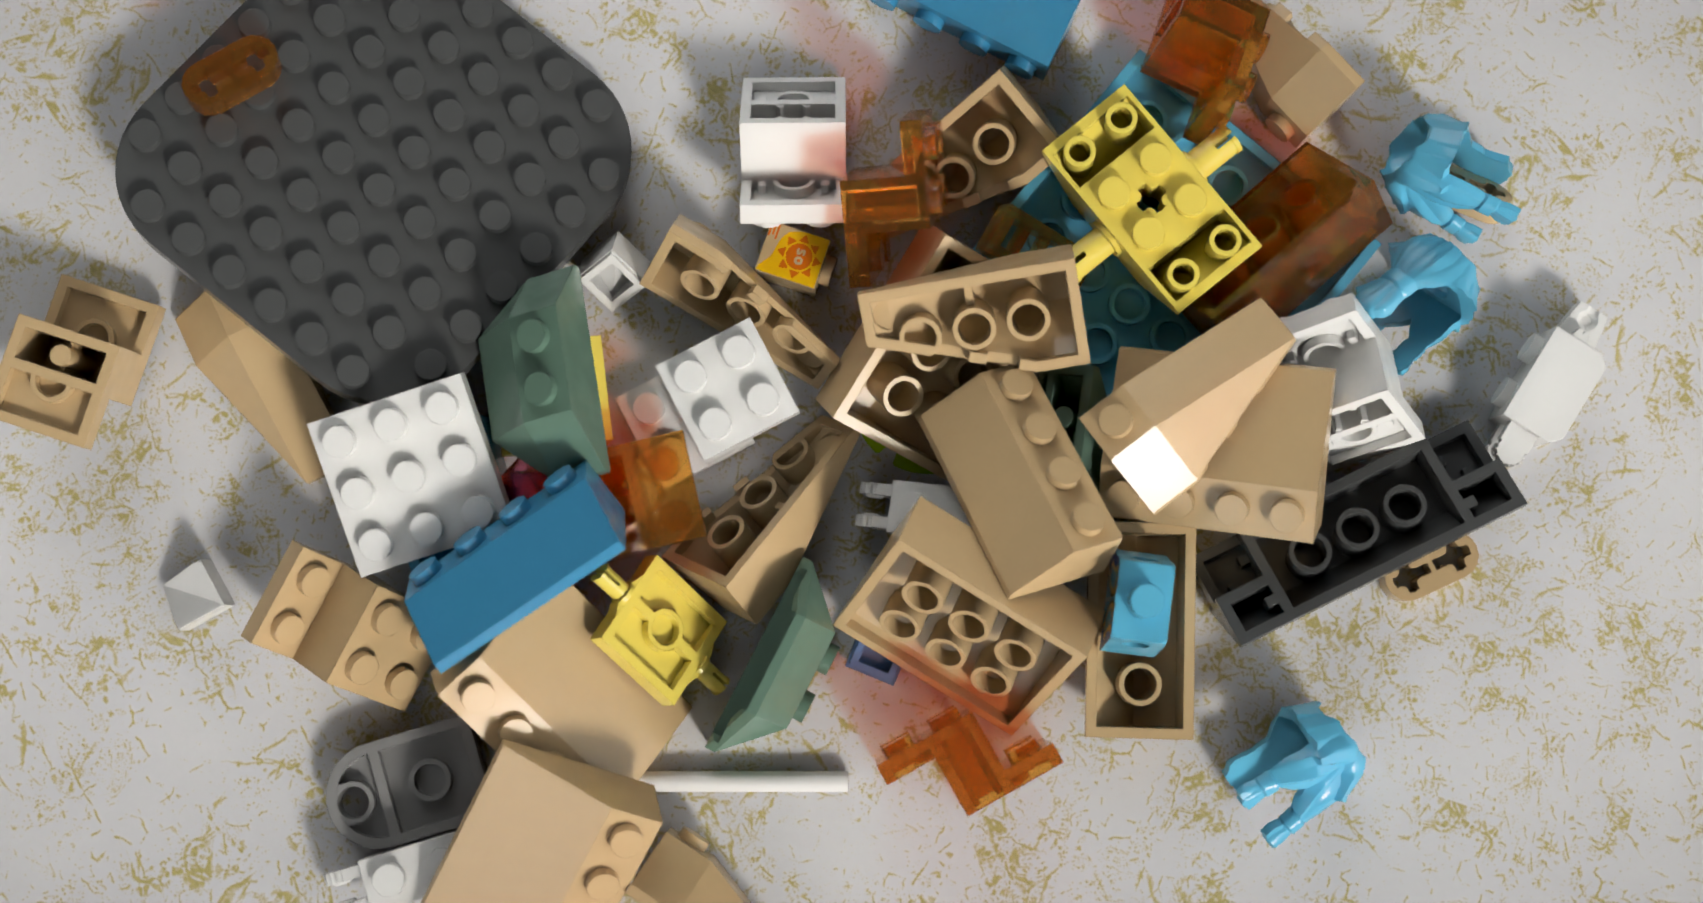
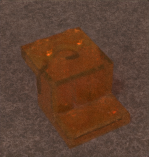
(1209, 55)
(892, 197)
(657, 491)
(967, 758)

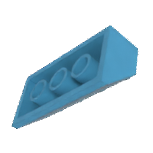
(1016, 31)
(515, 563)

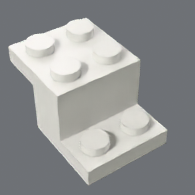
(792, 150)
(714, 393)
(1368, 396)

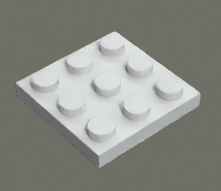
(410, 473)

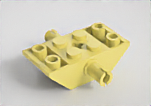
(1124, 155)

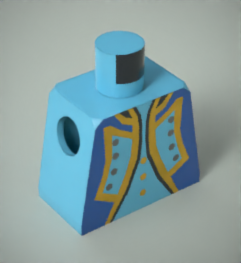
(1137, 603)

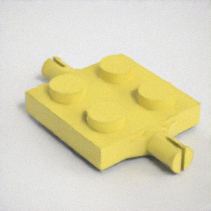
(659, 630)

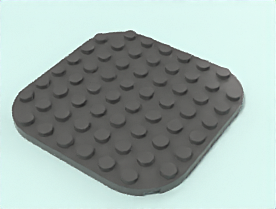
(382, 182)

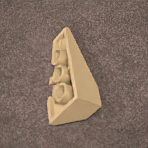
(1299, 79)
(991, 143)
(721, 289)
(995, 311)
(257, 381)
(1181, 409)
(768, 523)
(684, 873)

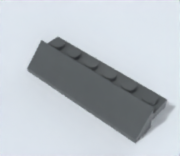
(1368, 530)

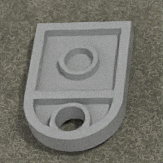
(413, 782)

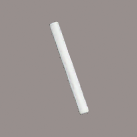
(747, 781)

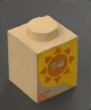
(796, 260)

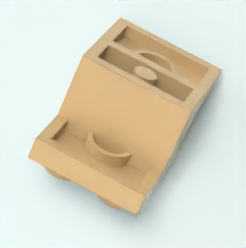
(75, 361)
(340, 627)

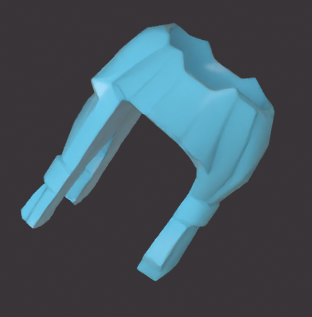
(1421, 179)
(1426, 288)
(1300, 754)

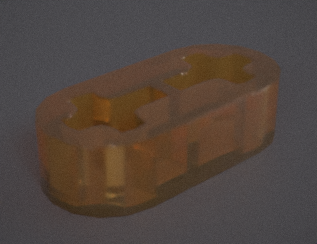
(231, 75)

